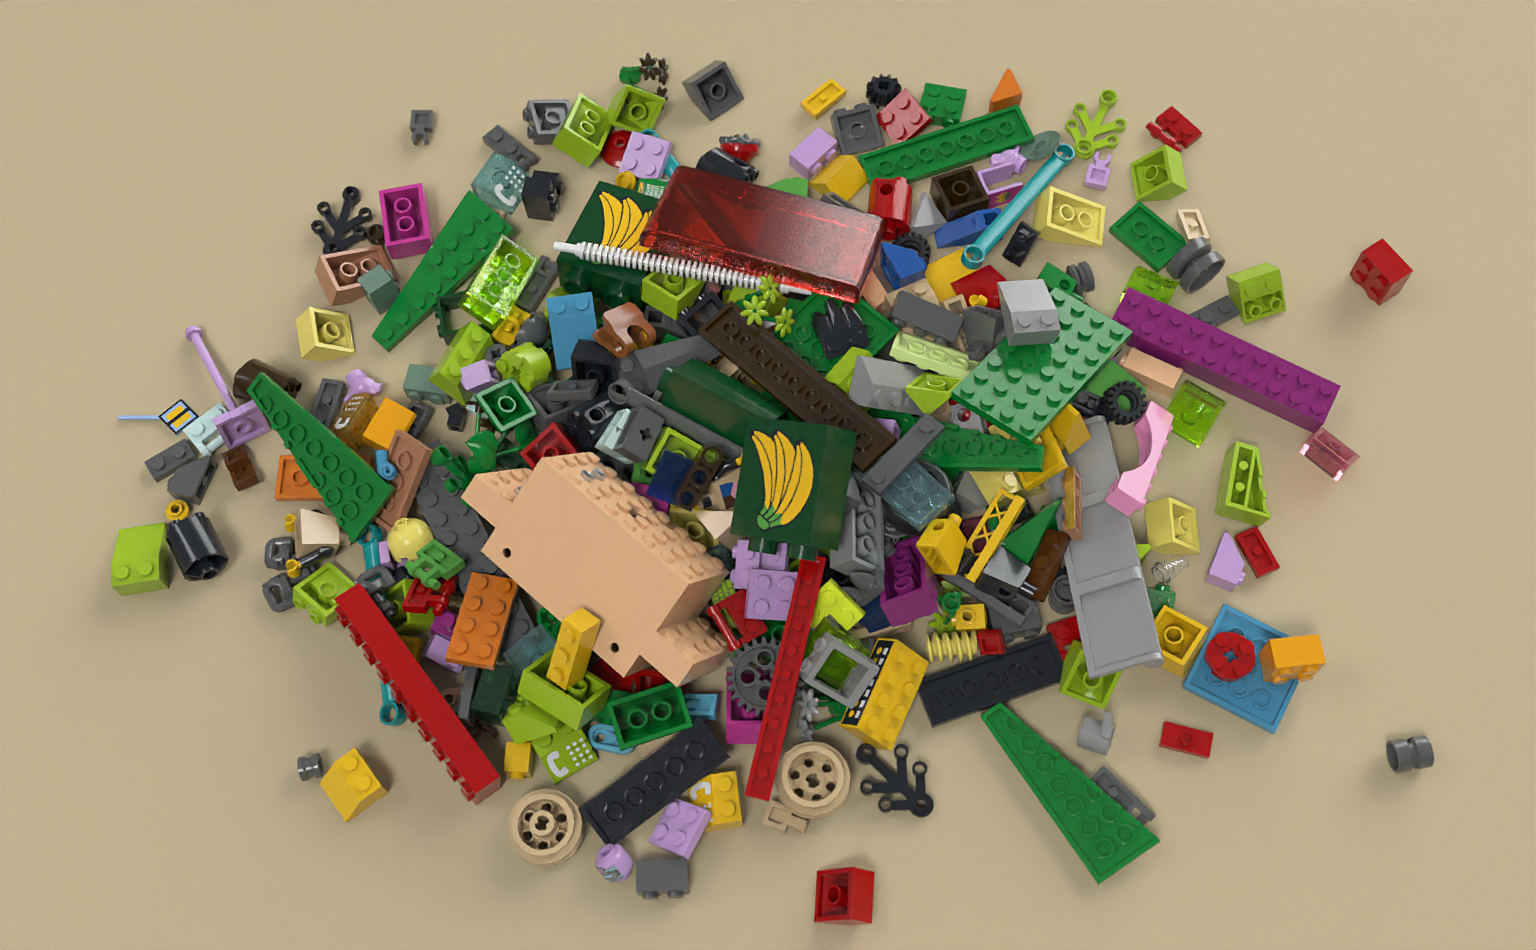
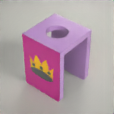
(995, 175)

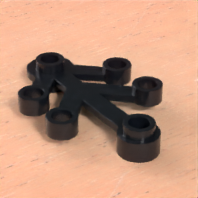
(342, 225)
(897, 783)

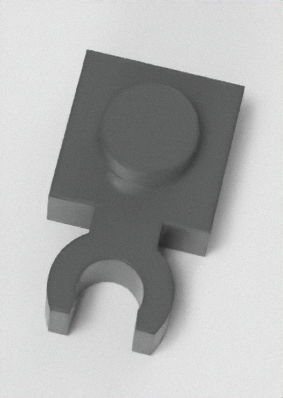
(421, 124)

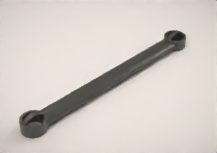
(674, 419)

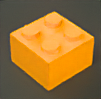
(1292, 658)

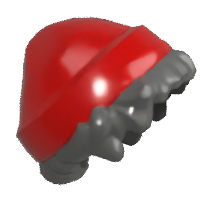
(740, 147)

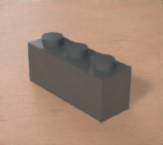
(925, 318)

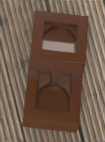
(240, 467)

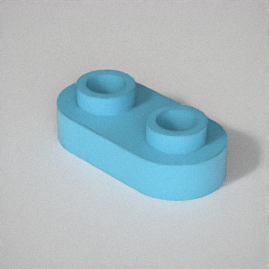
(610, 742)

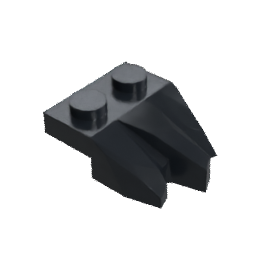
(839, 329)

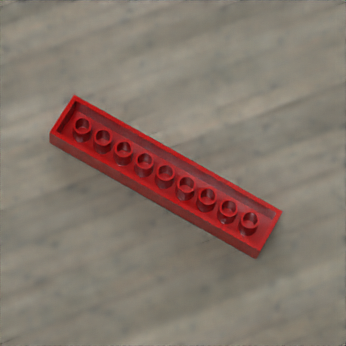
(418, 694)

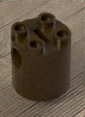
(251, 369)

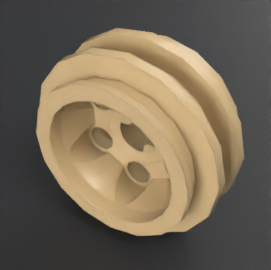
(794, 761)
(557, 851)

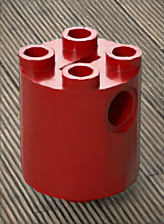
(893, 203)

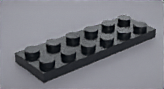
(991, 680)
(654, 782)

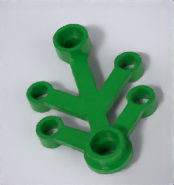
(458, 466)

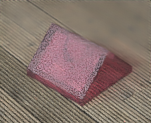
(1329, 453)

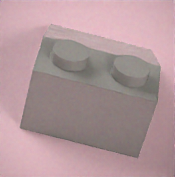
(1028, 312)

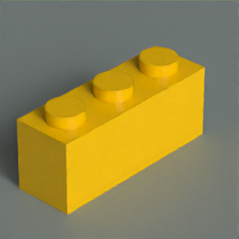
(573, 648)

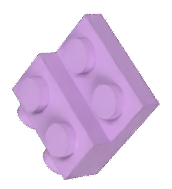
(750, 559)

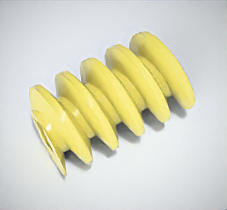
(951, 646)

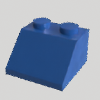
(901, 265)

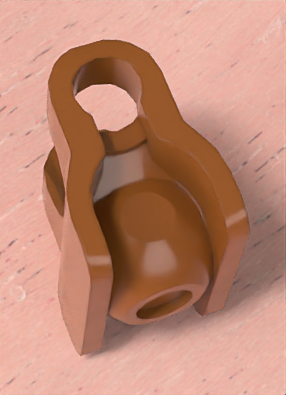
(624, 327)

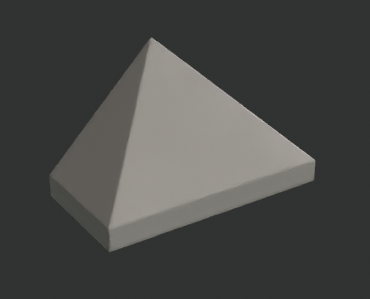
(926, 217)

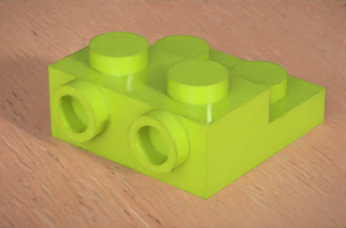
(318, 593)

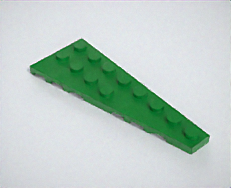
(444, 267)
(971, 450)
(338, 473)

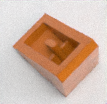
(1006, 93)

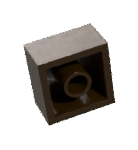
(958, 193)

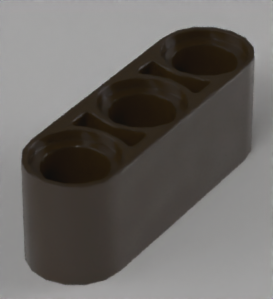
(708, 471)

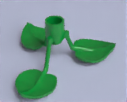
(485, 446)

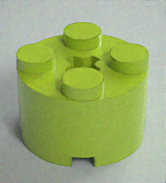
(526, 365)

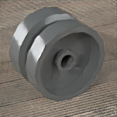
(1195, 265)

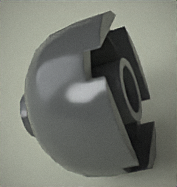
(534, 331)

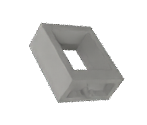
(856, 683)

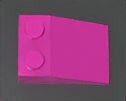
(740, 726)

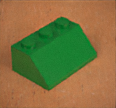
(649, 715)

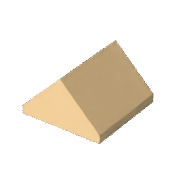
(719, 526)

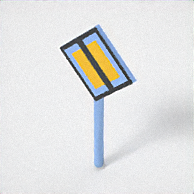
(175, 417)

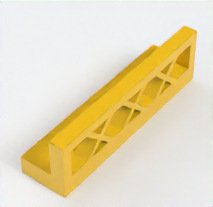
(997, 536)

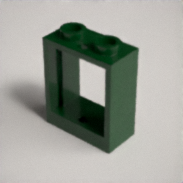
(444, 304)

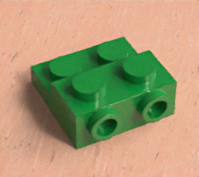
(943, 104)

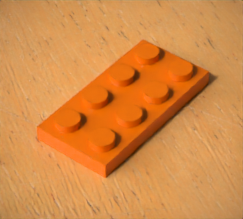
(292, 483)
(482, 621)

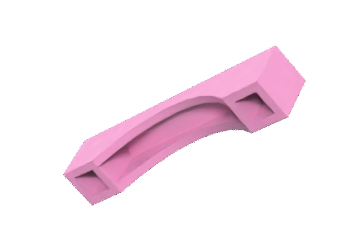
(1131, 486)

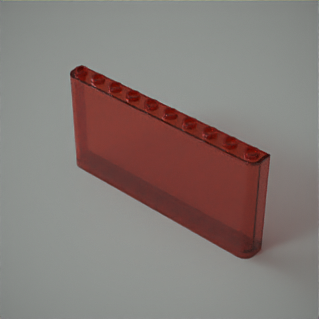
(765, 233)

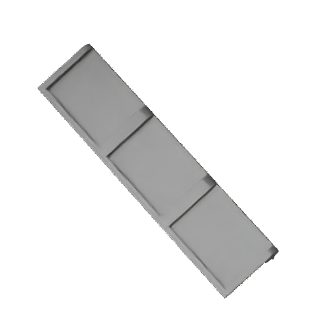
(1106, 566)

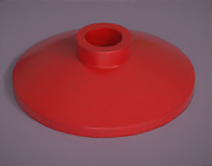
(611, 152)

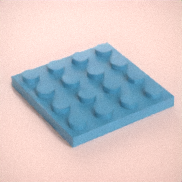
(1249, 697)

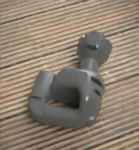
(285, 553)
(284, 584)
(378, 588)

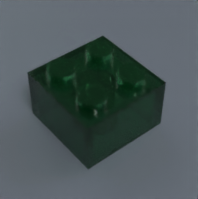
(495, 694)

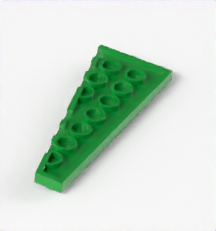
(1088, 818)

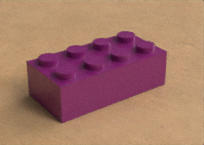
(908, 584)

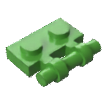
(439, 559)

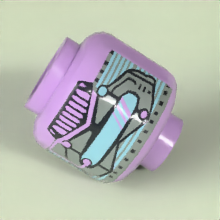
(614, 863)

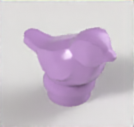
(1020, 163)
(361, 384)

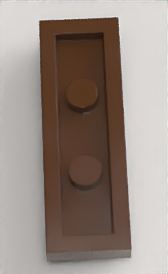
(1047, 562)

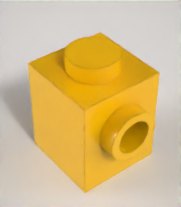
(970, 618)

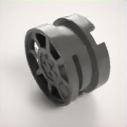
(1083, 275)

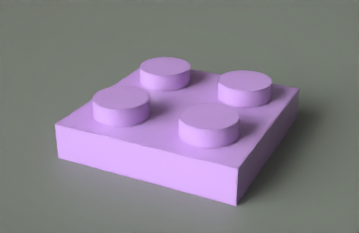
(645, 156)
(769, 593)
(680, 828)

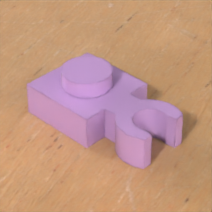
(1098, 173)

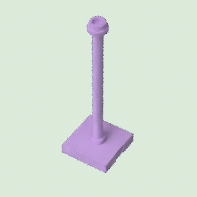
(240, 422)

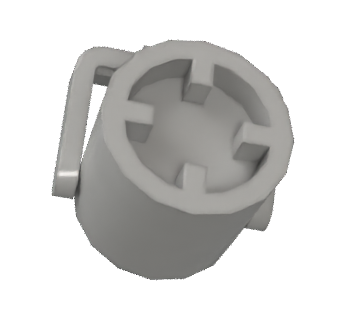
(1097, 734)

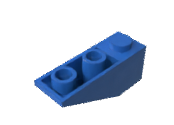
(965, 229)

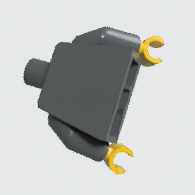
(983, 323)

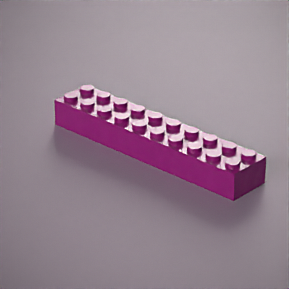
(1226, 361)

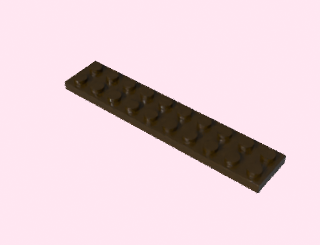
(794, 382)

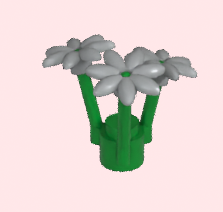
(808, 705)

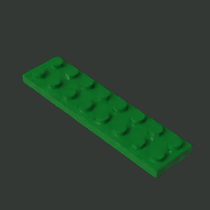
(949, 147)

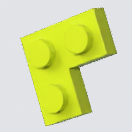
(838, 604)

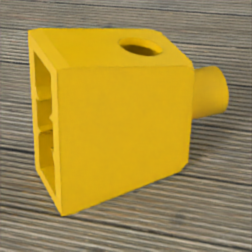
(943, 545)

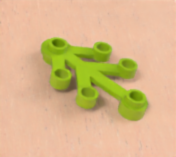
(1095, 128)

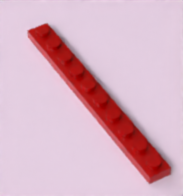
(785, 679)

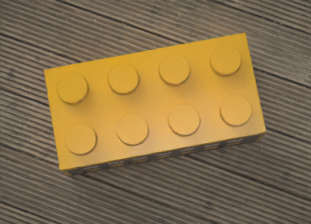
(887, 699)

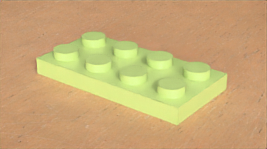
(931, 356)

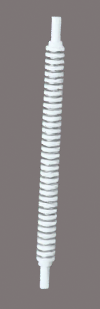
(592, 252)

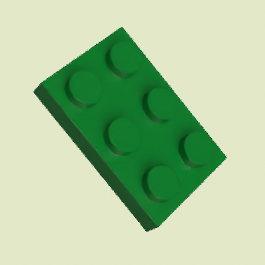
(1147, 236)

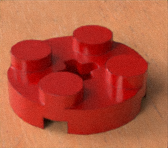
(1218, 663)

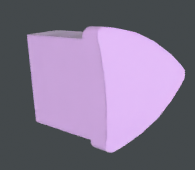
(387, 560)

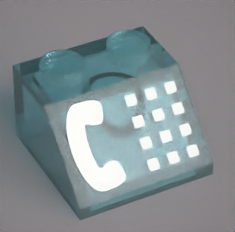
(500, 183)

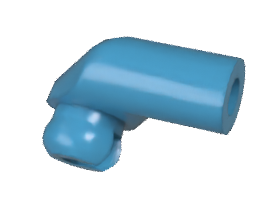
(385, 468)

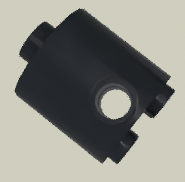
(726, 164)
(591, 419)
(196, 547)

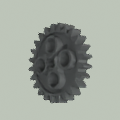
(750, 693)

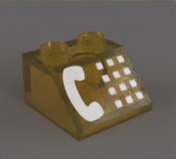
(354, 420)

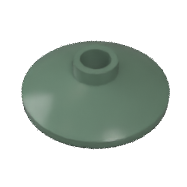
(1043, 146)

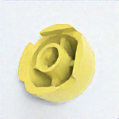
(408, 537)

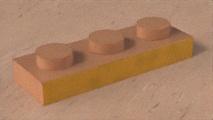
(1072, 504)

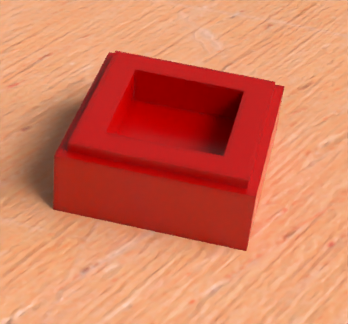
(991, 642)

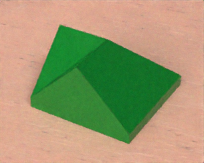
(506, 405)

